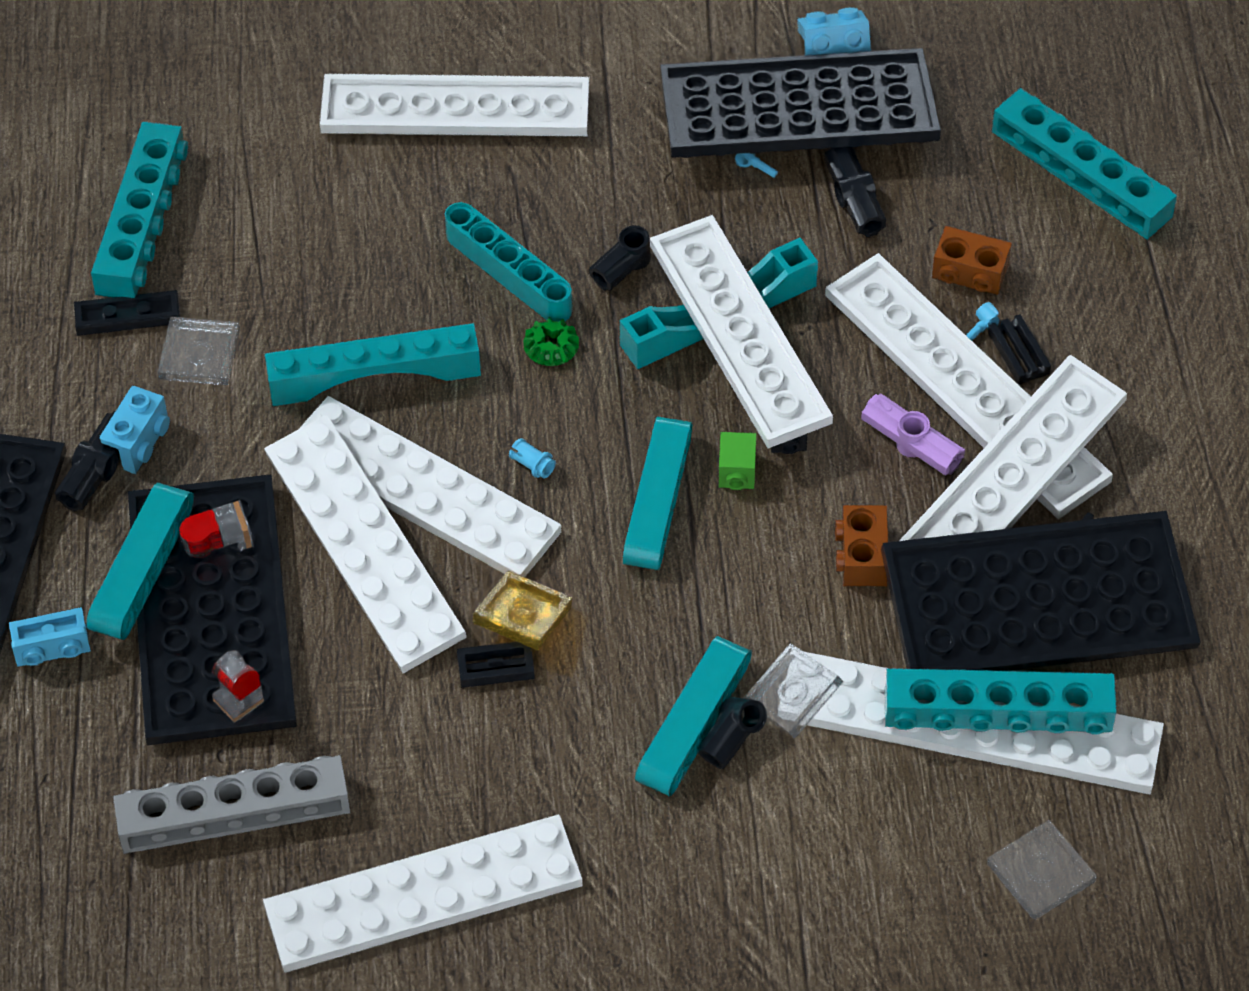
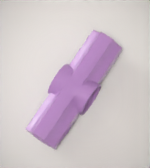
(900, 425)

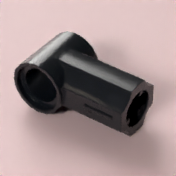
(628, 254)
(731, 731)

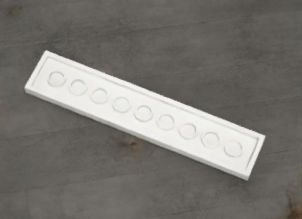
(950, 368)
(1112, 759)

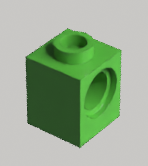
(737, 460)

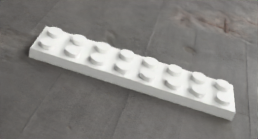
(455, 105)
(741, 332)
(1024, 454)
(442, 495)
(365, 544)
(422, 893)

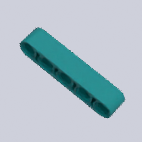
(508, 262)
(657, 493)
(139, 561)
(693, 716)

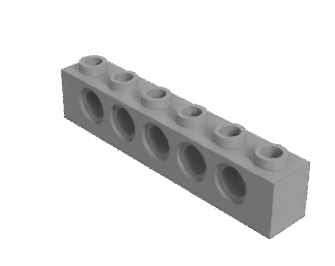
(218, 818)

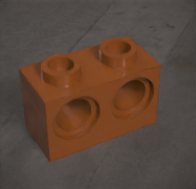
(971, 260)
(862, 545)

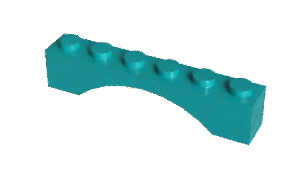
(665, 330)
(307, 371)

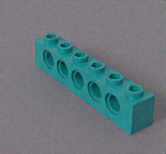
(1084, 163)
(139, 211)
(1014, 688)

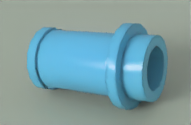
(538, 462)

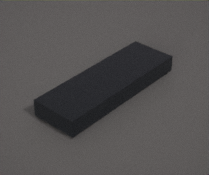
(125, 313)

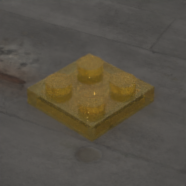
(522, 610)

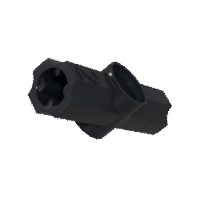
(855, 190)
(90, 466)

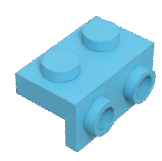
(835, 33)
(136, 427)
(49, 637)

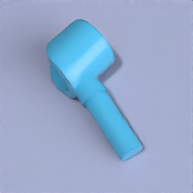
(746, 159)
(987, 315)

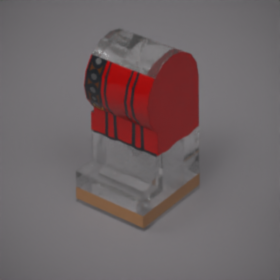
(215, 530)
(239, 686)

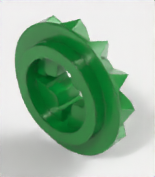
(548, 353)

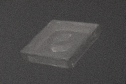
(199, 350)
(794, 689)
(1041, 869)

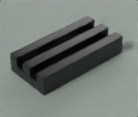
(1030, 342)
(496, 669)

